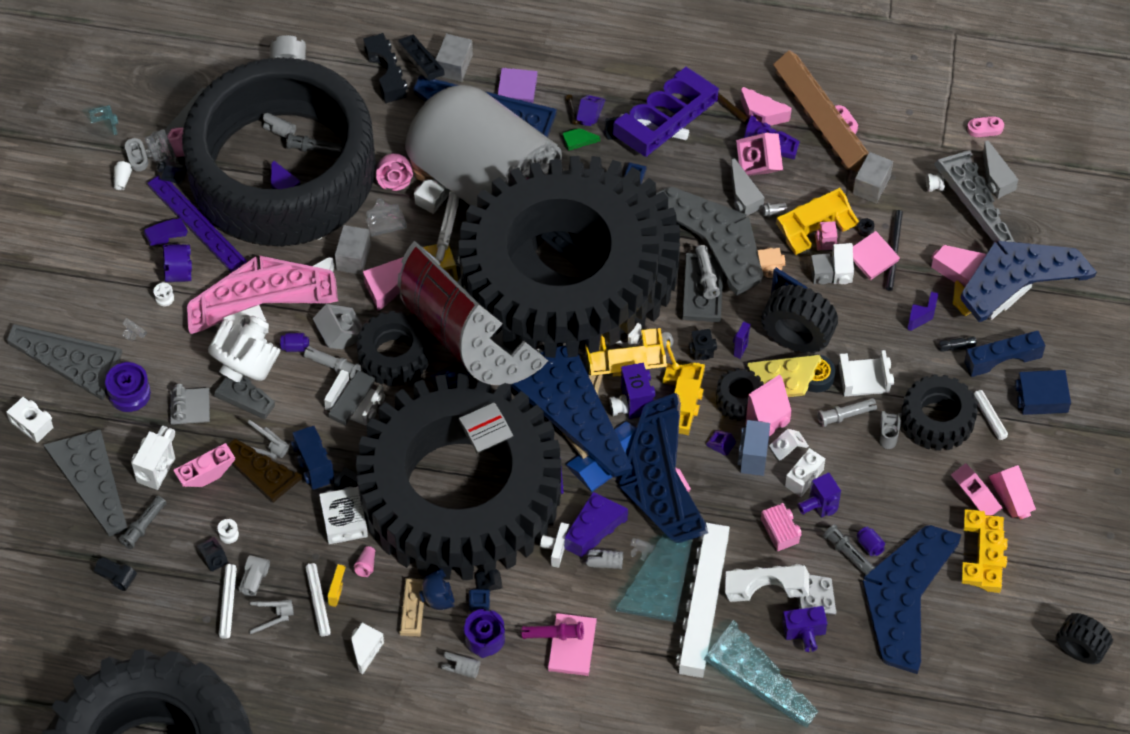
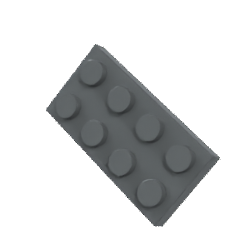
(696, 306)

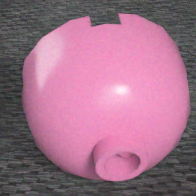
(394, 172)

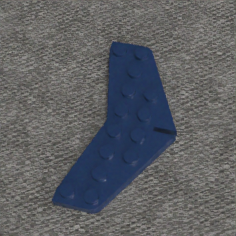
(1016, 265)
(654, 478)
(897, 603)

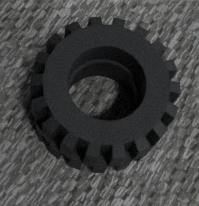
(736, 381)
(1084, 638)

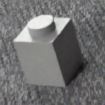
(821, 269)

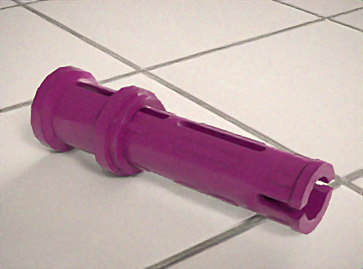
(559, 631)

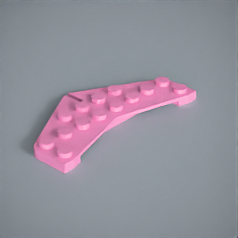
(248, 286)

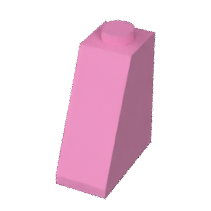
(956, 263)
(383, 282)
(1013, 492)

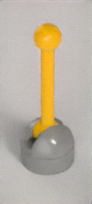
(668, 344)

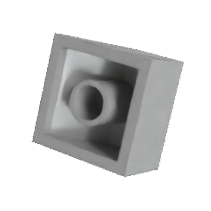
(338, 326)

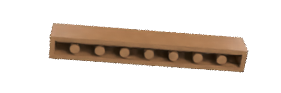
(822, 111)

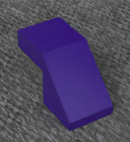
(920, 314)

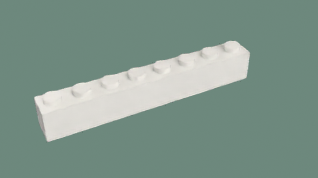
(704, 601)

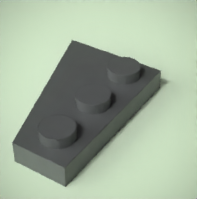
(245, 396)

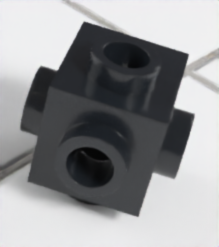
(702, 344)

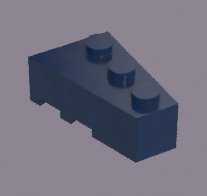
(312, 457)

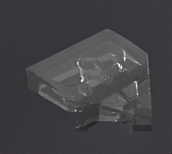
(158, 146)
(385, 218)

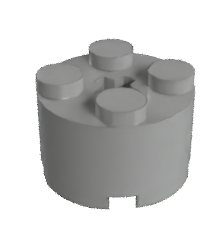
(287, 47)

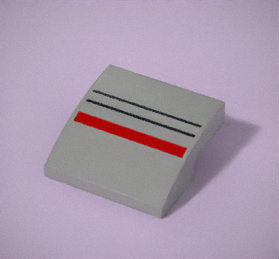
(485, 427)

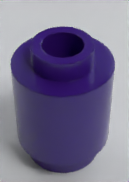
(294, 342)
(870, 541)

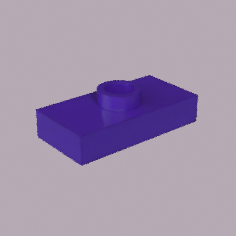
(741, 340)

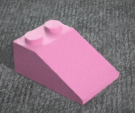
(770, 404)

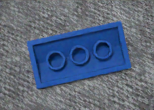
(589, 471)

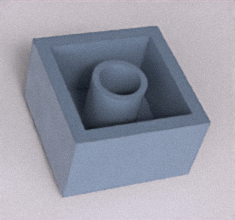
(754, 447)

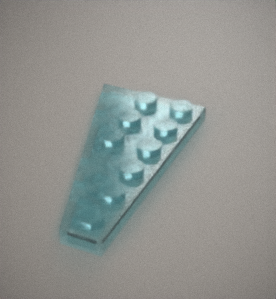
(659, 582)
(755, 671)

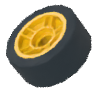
(825, 376)

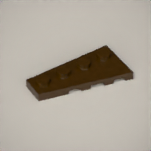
(262, 472)

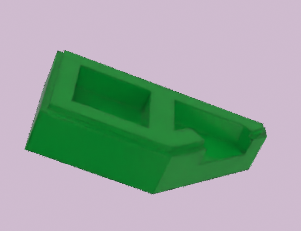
(579, 138)

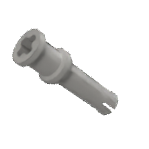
(707, 278)
(332, 362)
(838, 414)

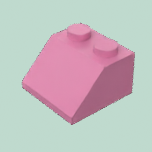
(760, 154)

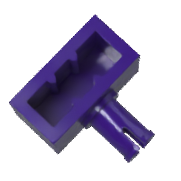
(823, 496)
(805, 624)

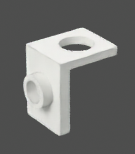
(634, 337)
(786, 443)

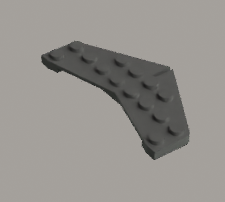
(725, 232)

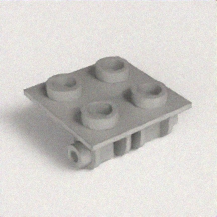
(189, 405)
(819, 594)

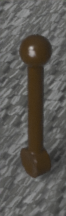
(569, 98)

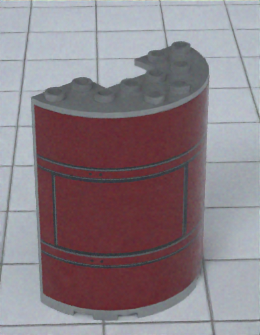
(461, 322)

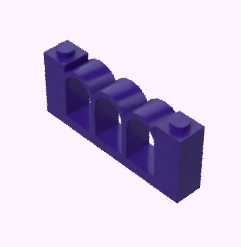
(685, 82)

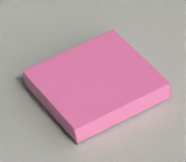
(873, 255)

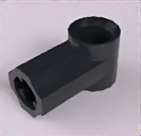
(119, 575)

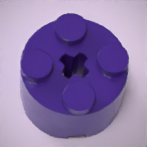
(177, 263)
(484, 632)

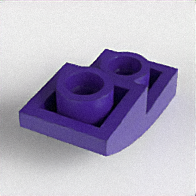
(163, 231)

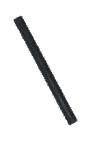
(894, 245)

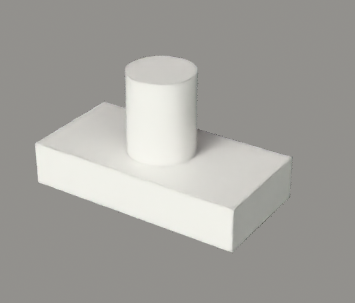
(556, 544)

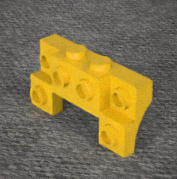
(807, 219)
(612, 360)
(688, 387)
(990, 551)

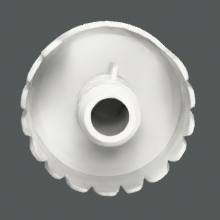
(243, 352)

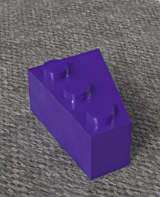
(593, 523)

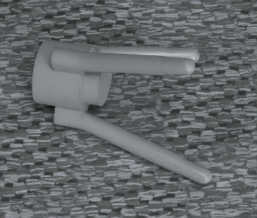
(277, 446)
(283, 608)

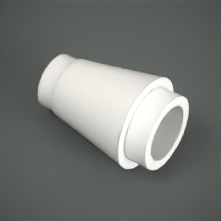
(122, 172)

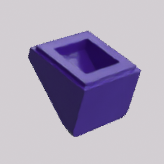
(721, 442)

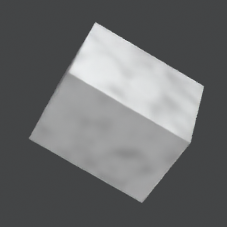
(455, 56)
(873, 177)
(352, 250)

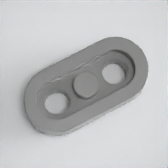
(136, 156)

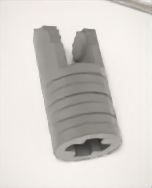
(278, 125)
(605, 559)
(464, 666)

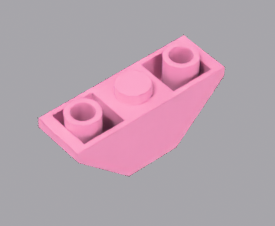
(764, 108)
(205, 467)
(976, 490)

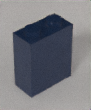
(1043, 392)

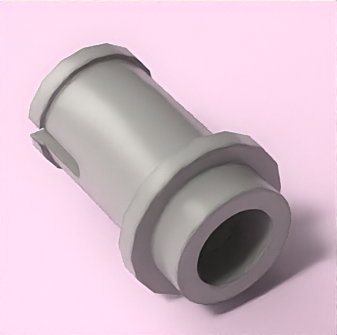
(774, 209)

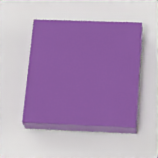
(518, 84)

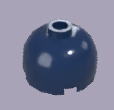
(437, 591)

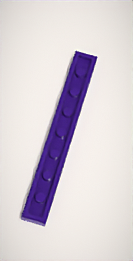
(197, 224)

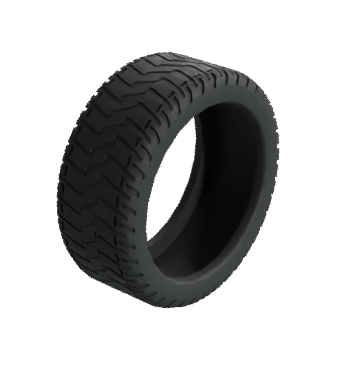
(291, 213)

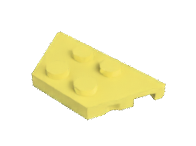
(794, 371)

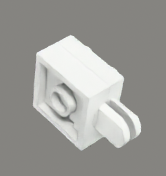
(154, 458)

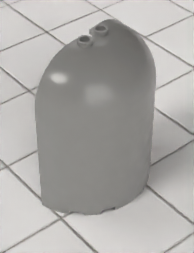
(473, 139)

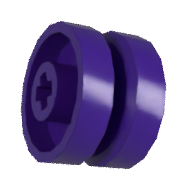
(128, 387)

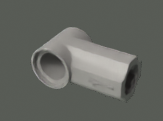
(255, 570)

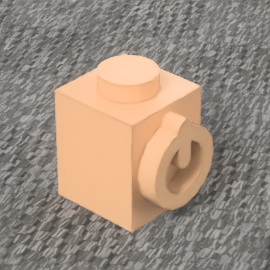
(769, 259)

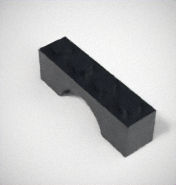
(379, 52)

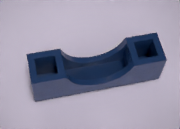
(985, 357)

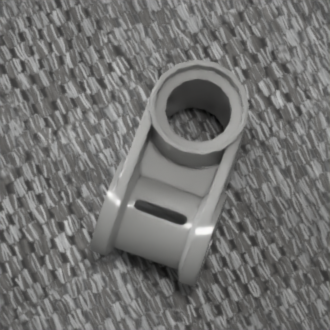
(889, 427)

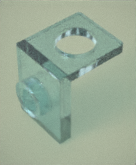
(107, 115)

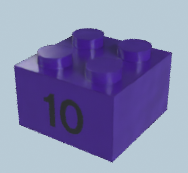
(636, 388)

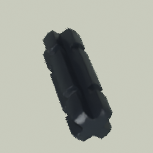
(957, 343)

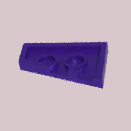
(788, 144)

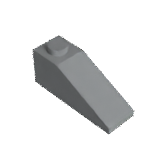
(998, 174)
(746, 195)

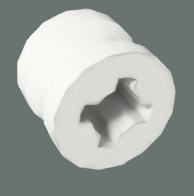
(934, 182)
(165, 290)
(618, 405)
(231, 534)

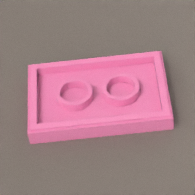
(573, 655)

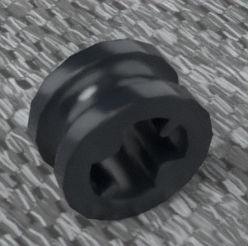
(865, 222)

